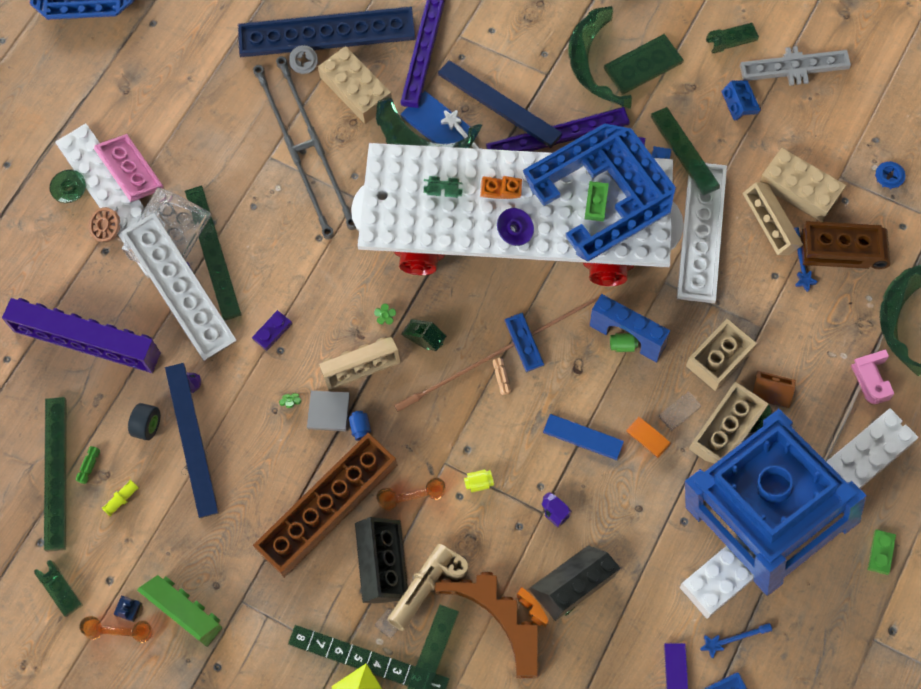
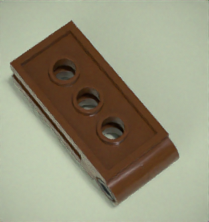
(845, 245)

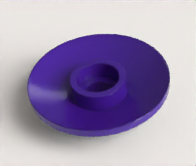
(520, 222)

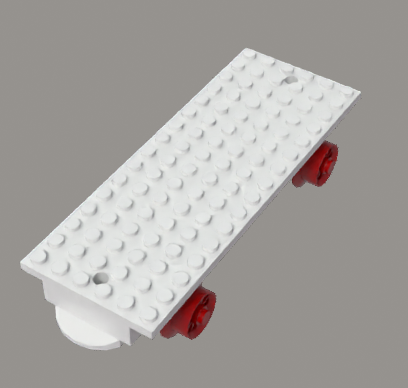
(423, 229)

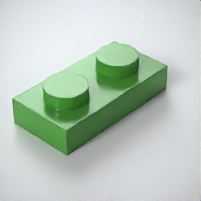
(596, 201)
(881, 552)

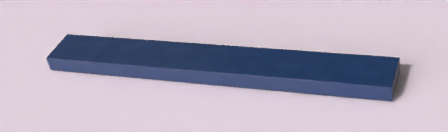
(500, 104)
(191, 440)

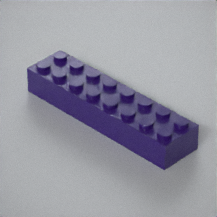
(82, 334)

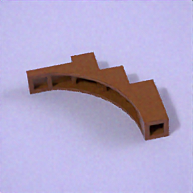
(484, 593)

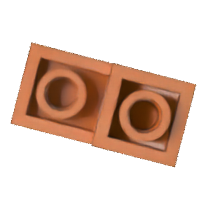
(501, 188)
(648, 437)
(537, 613)

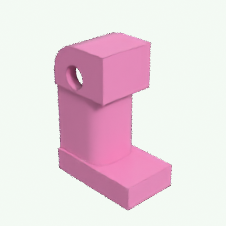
(869, 377)

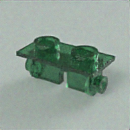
(435, 185)

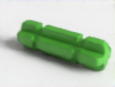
(87, 465)

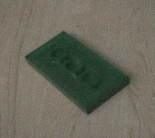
(643, 64)

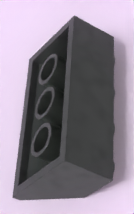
(381, 560)
(574, 581)

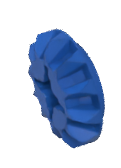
(886, 168)

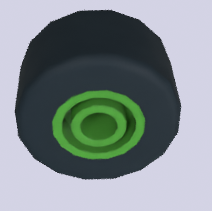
(144, 421)

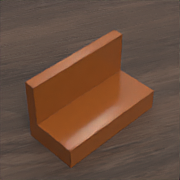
(774, 389)

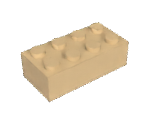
(353, 83)
(802, 184)

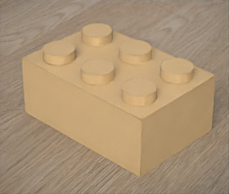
(721, 354)

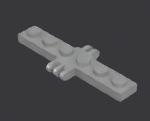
(795, 65)

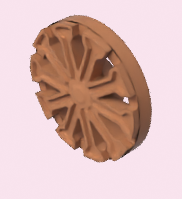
(104, 224)

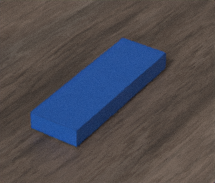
(524, 342)

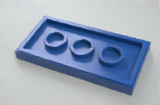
(428, 121)

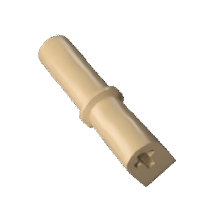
(436, 565)

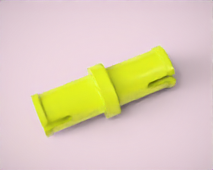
(120, 498)

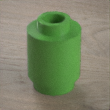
(623, 342)

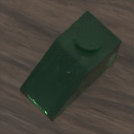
(424, 334)

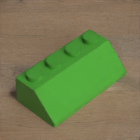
(181, 609)

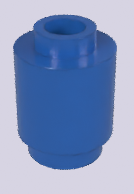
(359, 424)

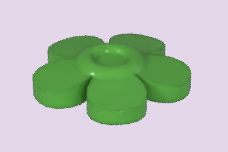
(384, 314)
(289, 400)

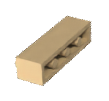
(772, 218)

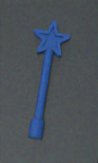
(804, 278)
(714, 645)

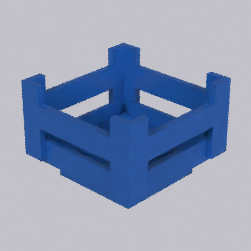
(774, 499)

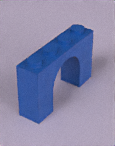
(650, 334)

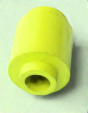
(479, 480)

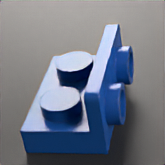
(740, 99)

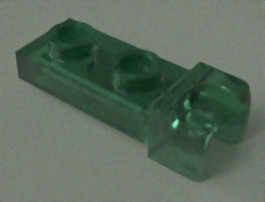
(732, 37)
(59, 589)

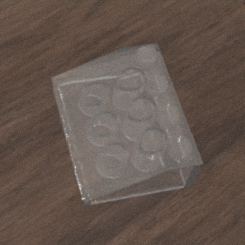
(178, 217)

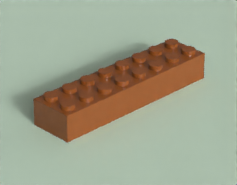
(325, 505)

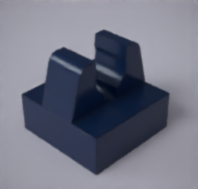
(127, 608)

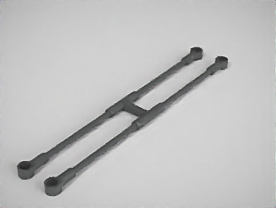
(302, 146)

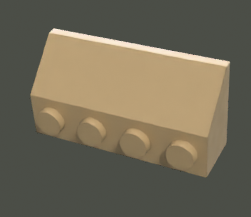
(360, 362)
(728, 424)

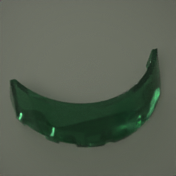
(579, 53)
(398, 133)
(893, 300)

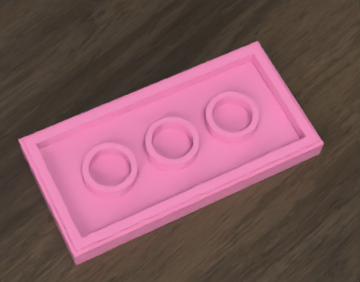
(128, 167)

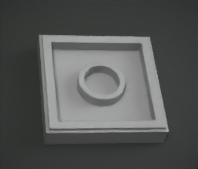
(328, 410)

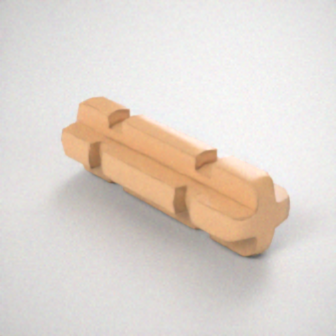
(501, 376)

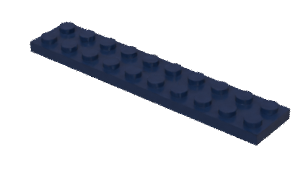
(326, 31)

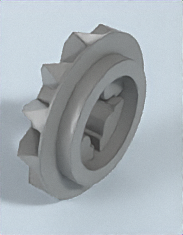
(297, 53)

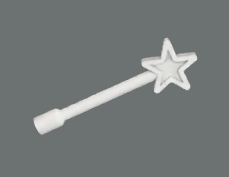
(452, 120)

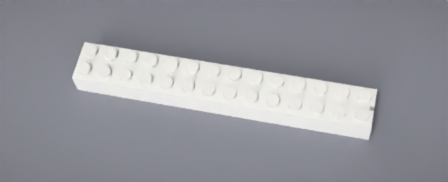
(856, 462)

